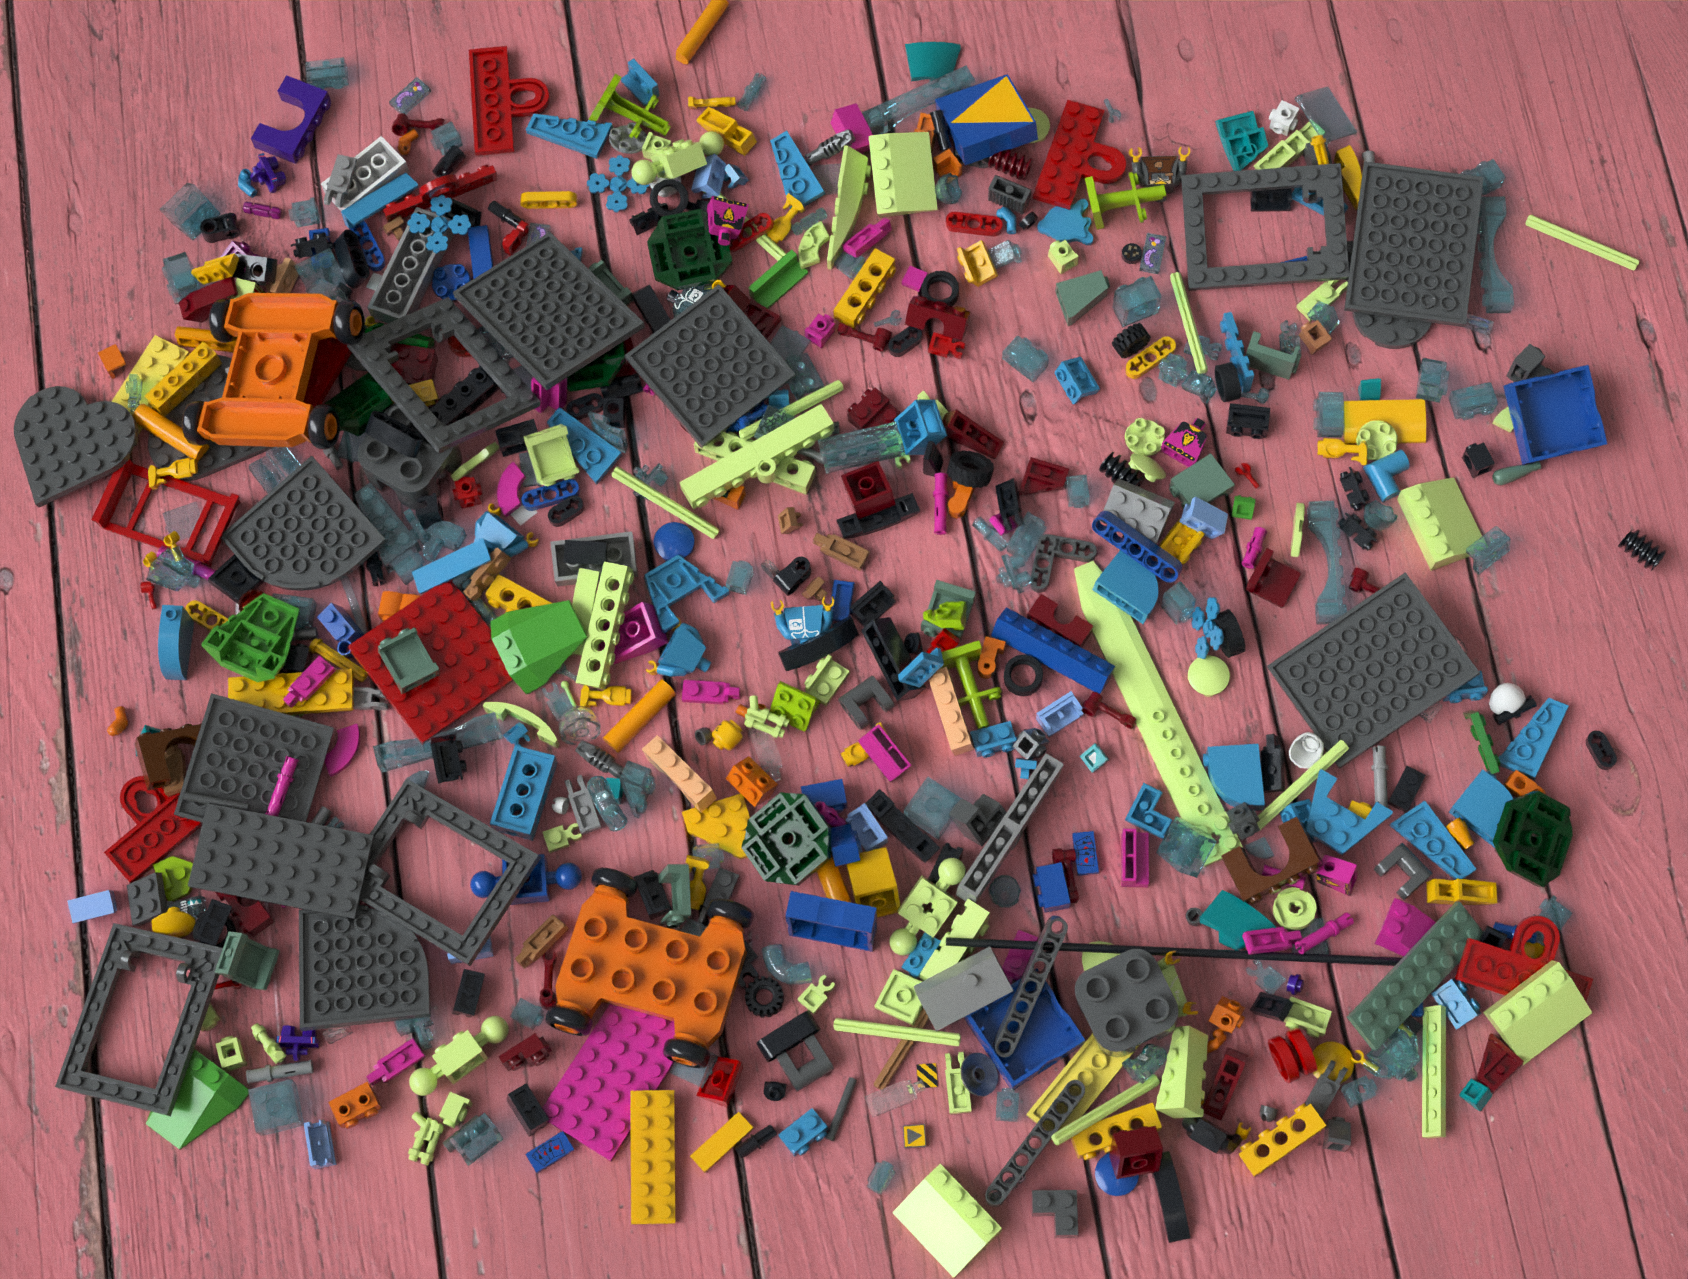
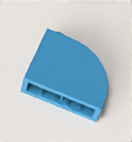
(1128, 587)
(174, 641)
(1236, 774)
(1482, 805)

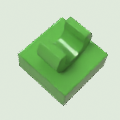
(1243, 507)

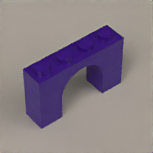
(291, 144)

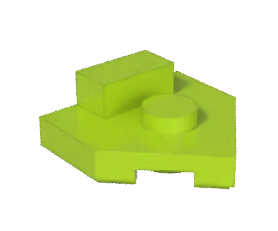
(948, 615)
(175, 877)

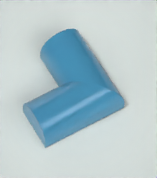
(1382, 472)
(1143, 814)

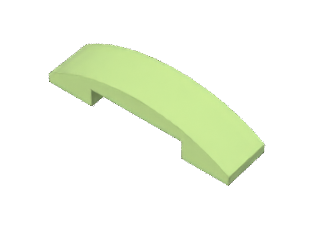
(502, 709)

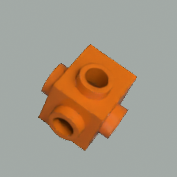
(1227, 1015)

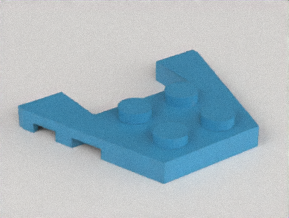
(674, 582)
(1335, 824)

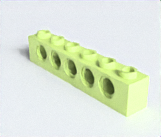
(799, 482)
(600, 614)

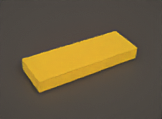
(721, 1142)

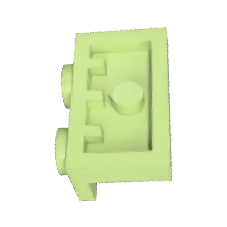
(826, 680)

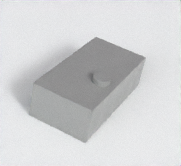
(620, 551)
(963, 988)

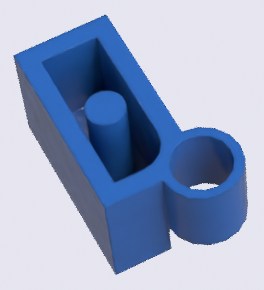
(340, 627)

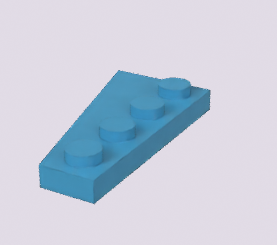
(794, 171)
(1236, 349)
(588, 448)
(1535, 739)

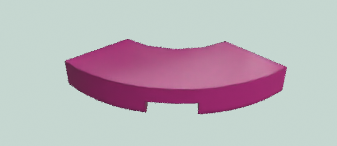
(509, 488)
(344, 751)

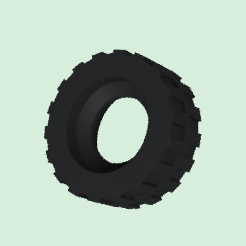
(970, 469)
(1233, 637)

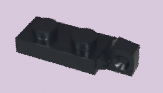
(1272, 765)

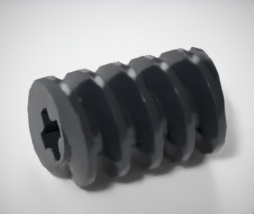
(1118, 470)
(1642, 548)

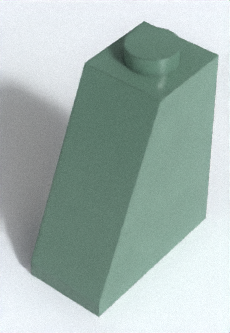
(1081, 295)

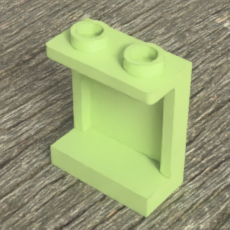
(551, 455)

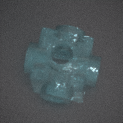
(1173, 369)

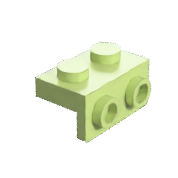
(1308, 1017)

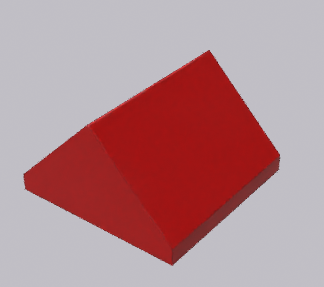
(722, 1082)

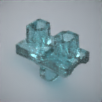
(656, 475)
(1017, 580)

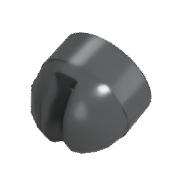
(703, 735)
(1191, 914)
(1268, 1113)

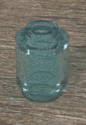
(880, 1177)

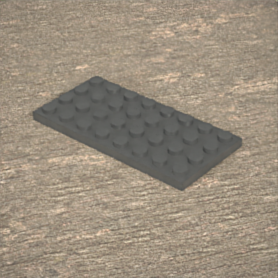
(281, 861)

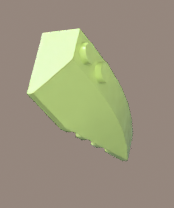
(851, 189)

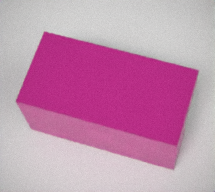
(852, 119)
(553, 397)
(884, 753)
(1134, 858)

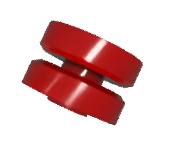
(1292, 1055)

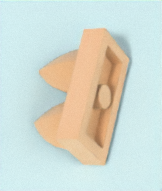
(285, 277)

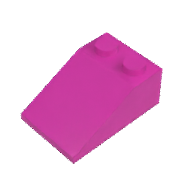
(638, 633)
(1403, 927)

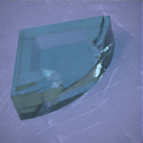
(419, 778)
(1260, 849)

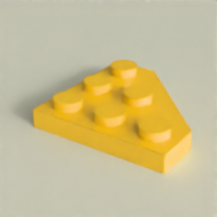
(721, 823)

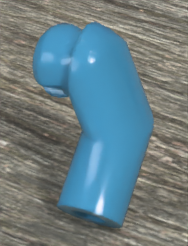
(244, 183)
(1007, 214)

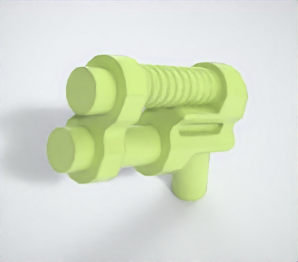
(756, 718)
(269, 1045)
(430, 1132)

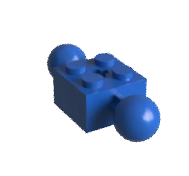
(537, 888)

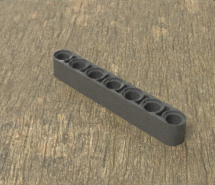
(1030, 996)
(1029, 1152)

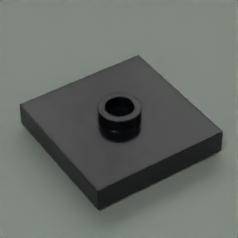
(234, 579)

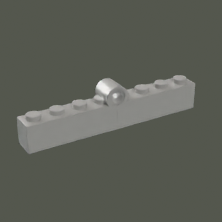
(1009, 829)

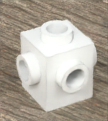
(1284, 118)

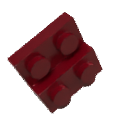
(872, 410)
(531, 1049)

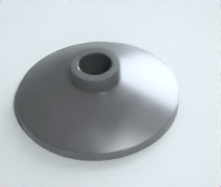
(985, 1072)

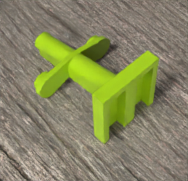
(618, 104)
(1107, 201)
(960, 658)

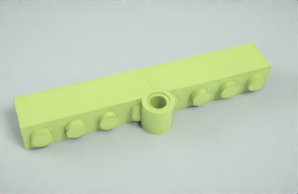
(757, 456)

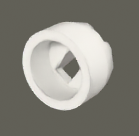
(561, 805)

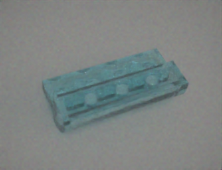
(861, 447)

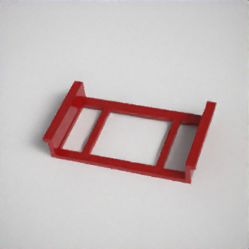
(114, 493)

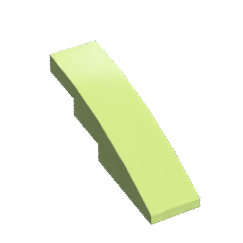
(1289, 150)
(584, 599)

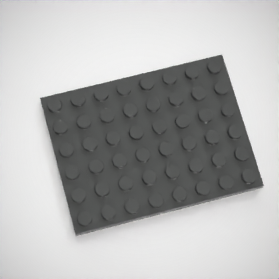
(1414, 244)
(548, 310)
(1373, 669)

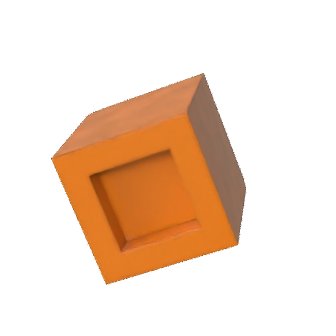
(947, 163)
(112, 359)

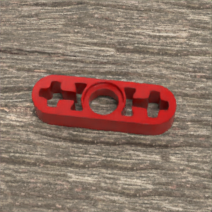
(969, 217)
(757, 220)

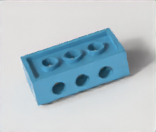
(533, 802)

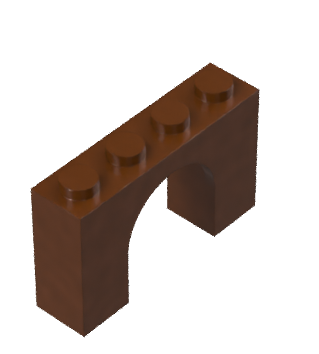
(152, 750)
(1302, 860)

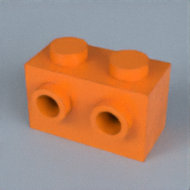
(751, 781)
(355, 1105)

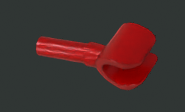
(1246, 472)
(148, 587)
(228, 984)

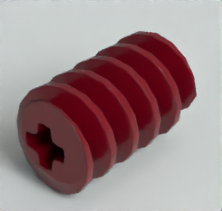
(1011, 163)

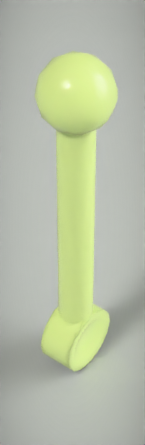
(565, 684)

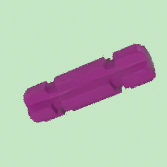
(262, 210)

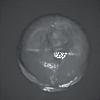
(579, 724)

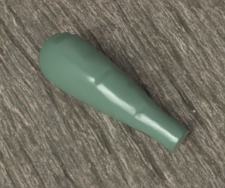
(1512, 473)

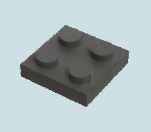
(146, 899)

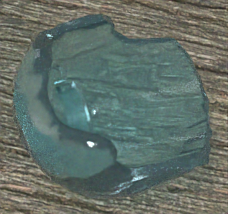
(947, 189)
(1379, 516)

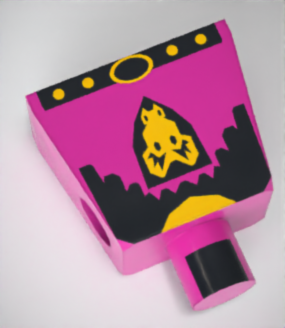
(725, 218)
(1186, 442)
(1337, 874)

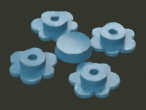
(617, 184)
(439, 224)
(1209, 628)

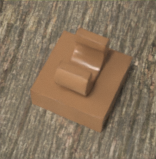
(394, 227)
(788, 520)
(814, 589)

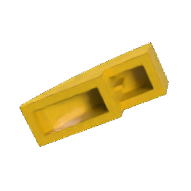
(732, 134)
(1350, 173)
(1461, 890)

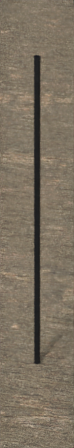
(1183, 952)

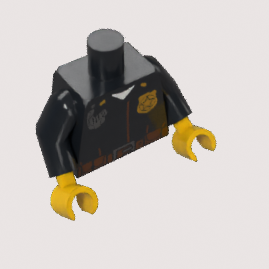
(1213, 1136)

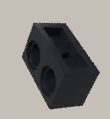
(253, 269)

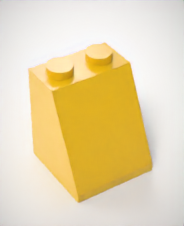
(874, 882)

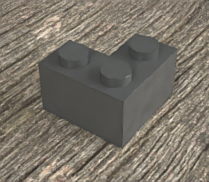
(1528, 365)
(978, 820)
(1061, 1205)

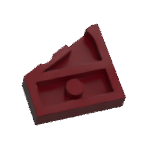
(763, 318)
(1043, 477)
(1497, 1064)

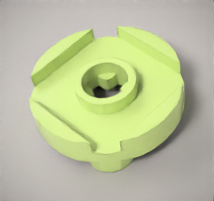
(1289, 919)

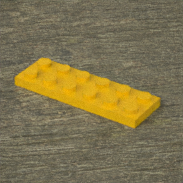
(332, 696)
(652, 1157)

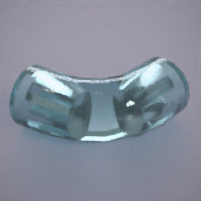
(606, 803)
(782, 969)

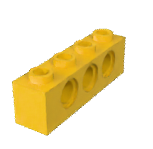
(876, 262)
(183, 379)
(503, 587)
(1085, 1149)
(1258, 1164)

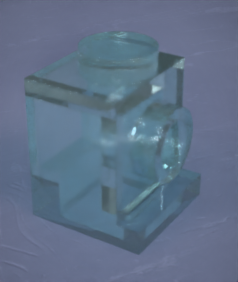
(304, 213)
(711, 850)
(1352, 1094)
(1005, 1113)

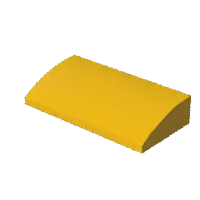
(1405, 416)

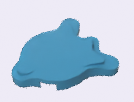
(1067, 224)

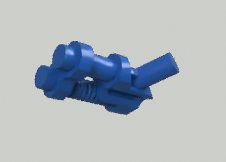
(748, 419)

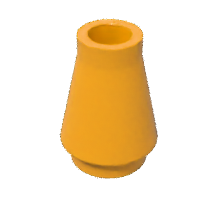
(1460, 833)

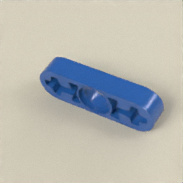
(374, 250)
(543, 490)

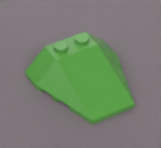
(255, 639)
(537, 641)
(202, 1102)

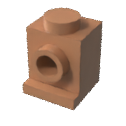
(1321, 336)

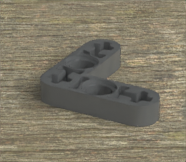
(1056, 551)

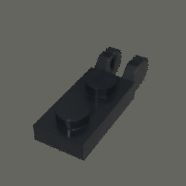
(1009, 503)

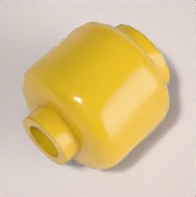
(727, 735)

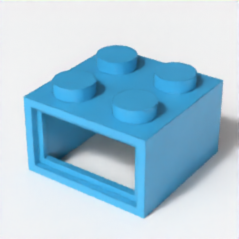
(919, 425)

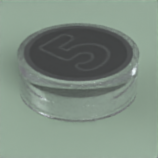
(769, 568)

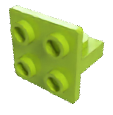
(795, 705)

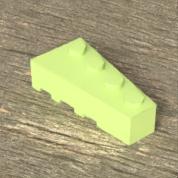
(968, 925)
(1183, 1074)

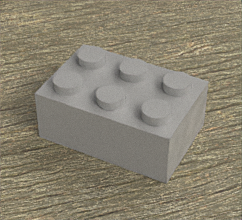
(1139, 509)

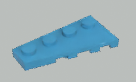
(572, 134)
(1430, 836)

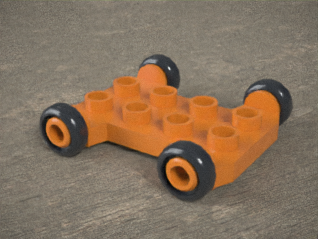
(272, 370)
(651, 968)

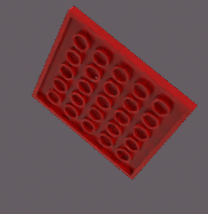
(457, 643)

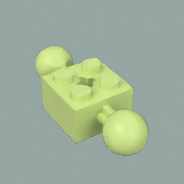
(678, 159)
(951, 873)
(459, 1056)

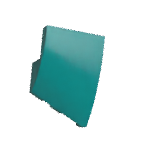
(931, 59)
(1241, 139)
(1233, 918)

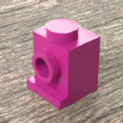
(818, 335)

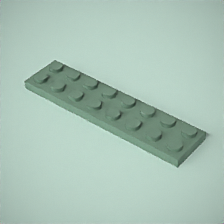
(1414, 976)

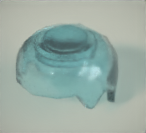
(1004, 891)

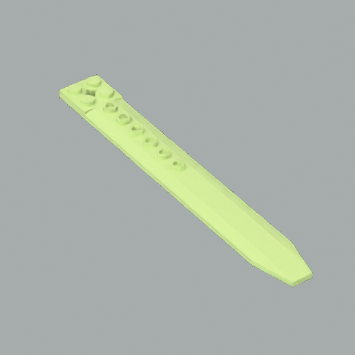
(1155, 714)

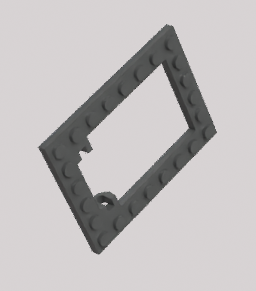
(1323, 265)
(376, 357)
(416, 806)
(121, 946)

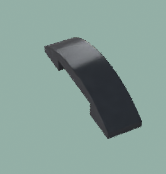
(904, 508)
(819, 646)
(901, 827)
(1171, 1200)

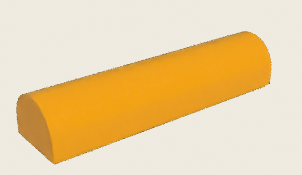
(700, 30)
(194, 337)
(167, 431)
(639, 716)
(832, 882)

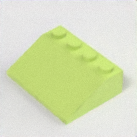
(903, 173)
(1439, 521)
(1538, 1011)
(947, 1220)

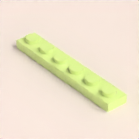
(1434, 1072)

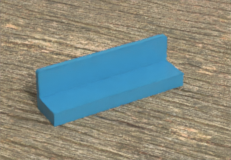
(378, 200)
(453, 565)

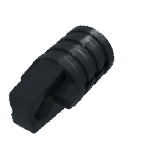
(449, 162)

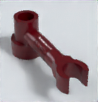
(402, 124)
(878, 340)
(1359, 581)
(1094, 704)
(1067, 857)
(545, 1001)

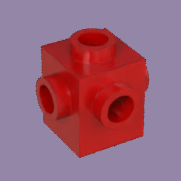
(467, 492)

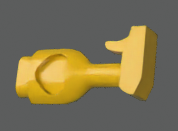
(693, 103)
(783, 224)
(1336, 448)
(178, 469)
(611, 695)
(855, 753)
(697, 887)

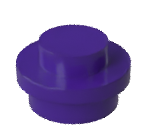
(1295, 984)

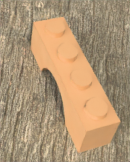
(950, 712)
(669, 763)

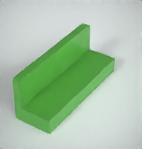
(777, 280)

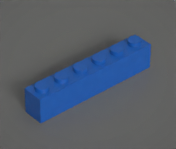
(1053, 650)

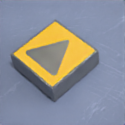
(914, 1136)

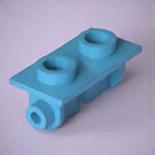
(919, 957)

